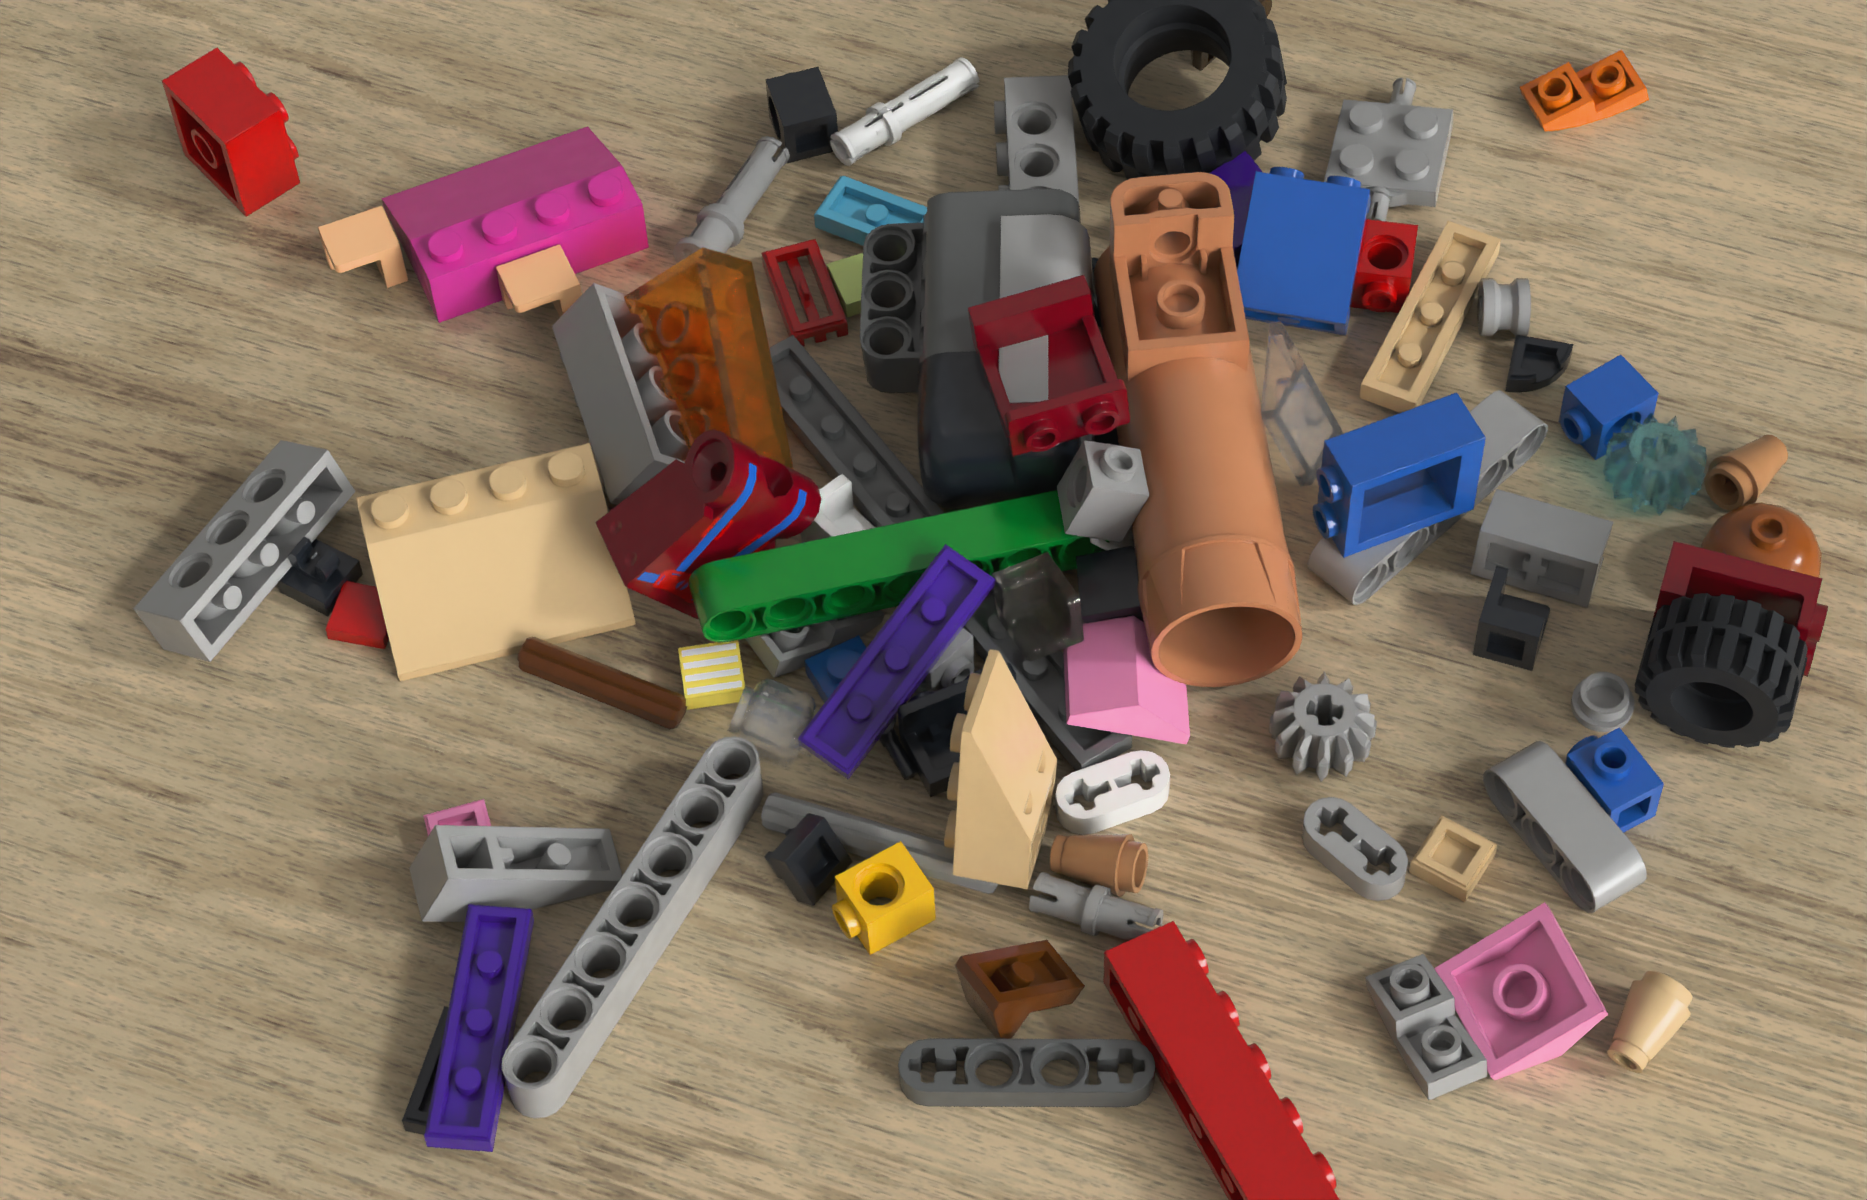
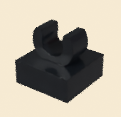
(318, 575)
(809, 859)

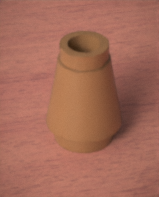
(1744, 472)
(1101, 860)

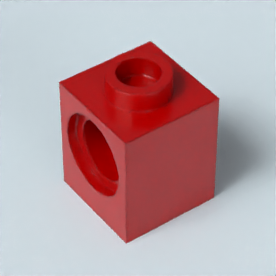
(1384, 266)

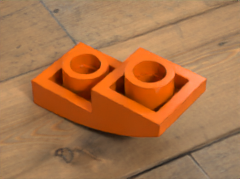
(1574, 98)

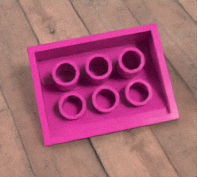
(513, 207)

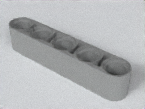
(1510, 442)

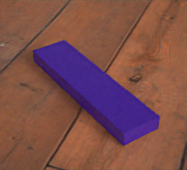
(896, 661)
(479, 1028)

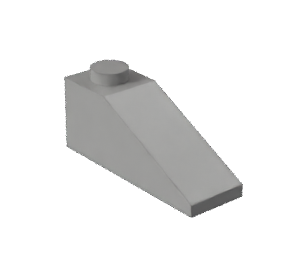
(510, 868)

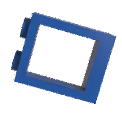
(1399, 475)

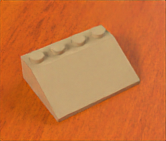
(492, 560)

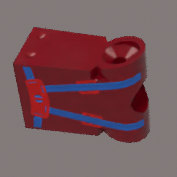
(704, 511)

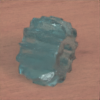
(1655, 464)

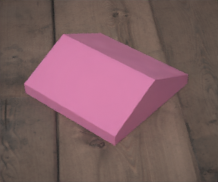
(1118, 687)
(1522, 993)

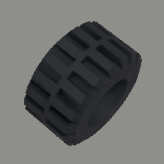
(1721, 670)

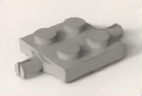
(1392, 149)

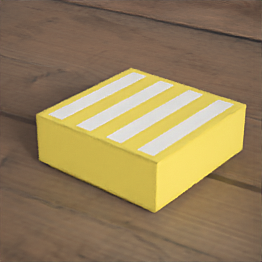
(711, 674)

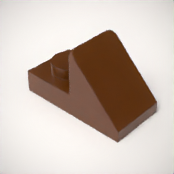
(1014, 982)

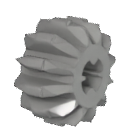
(1322, 726)

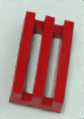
(816, 326)

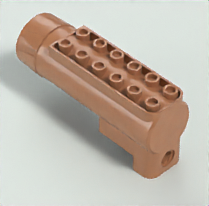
(1212, 533)

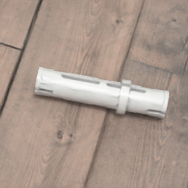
(888, 121)

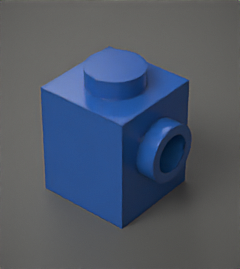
(1617, 777)

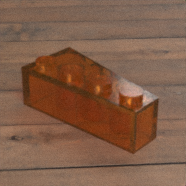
(714, 350)

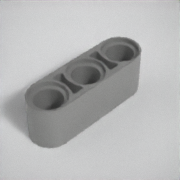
(1564, 826)

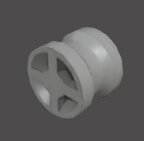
(1503, 306)

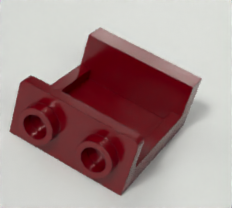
(1081, 379)
(1787, 592)

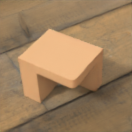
(361, 241)
(538, 281)

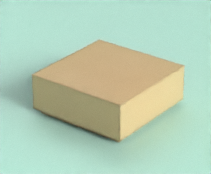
(1453, 858)

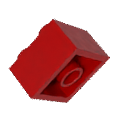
(232, 130)

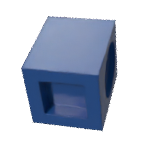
(1602, 404)

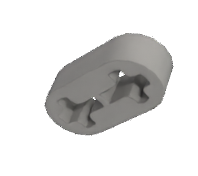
(1349, 854)

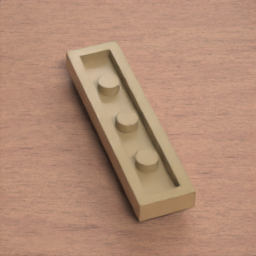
(1430, 318)

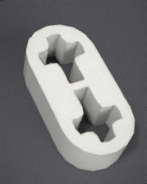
(1112, 792)

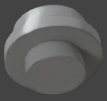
(1602, 702)

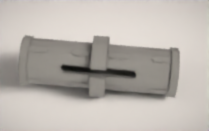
(1093, 908)

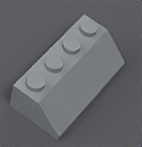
(618, 391)

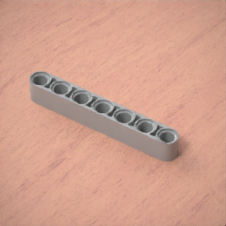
(635, 949)

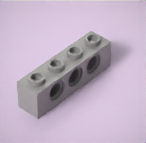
(1038, 134)
(244, 550)

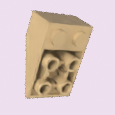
(1000, 782)

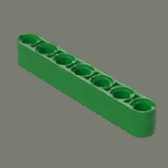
(872, 566)

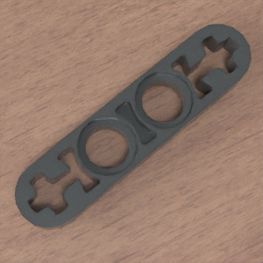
(1026, 1084)

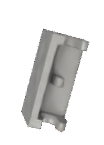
(1542, 546)

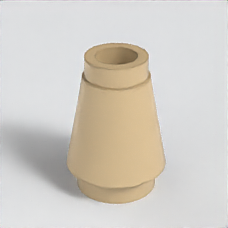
(1648, 1020)

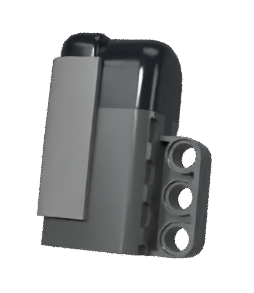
(921, 340)

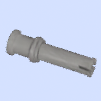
(721, 223)

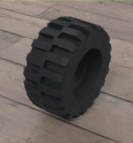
(1186, 140)

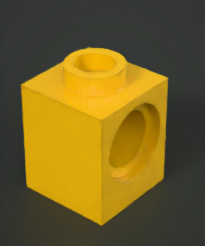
(888, 875)

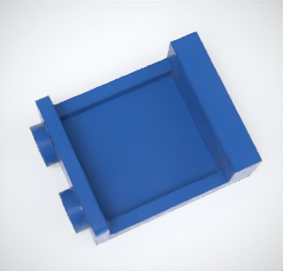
(1302, 249)

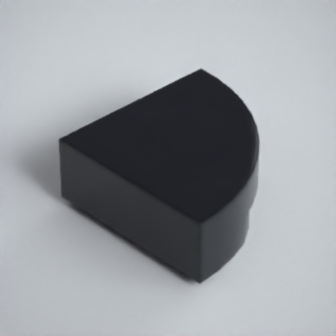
(1536, 363)

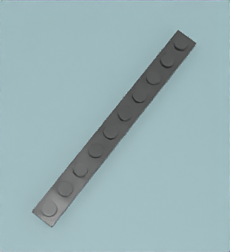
(891, 495)

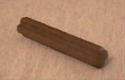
(602, 682)

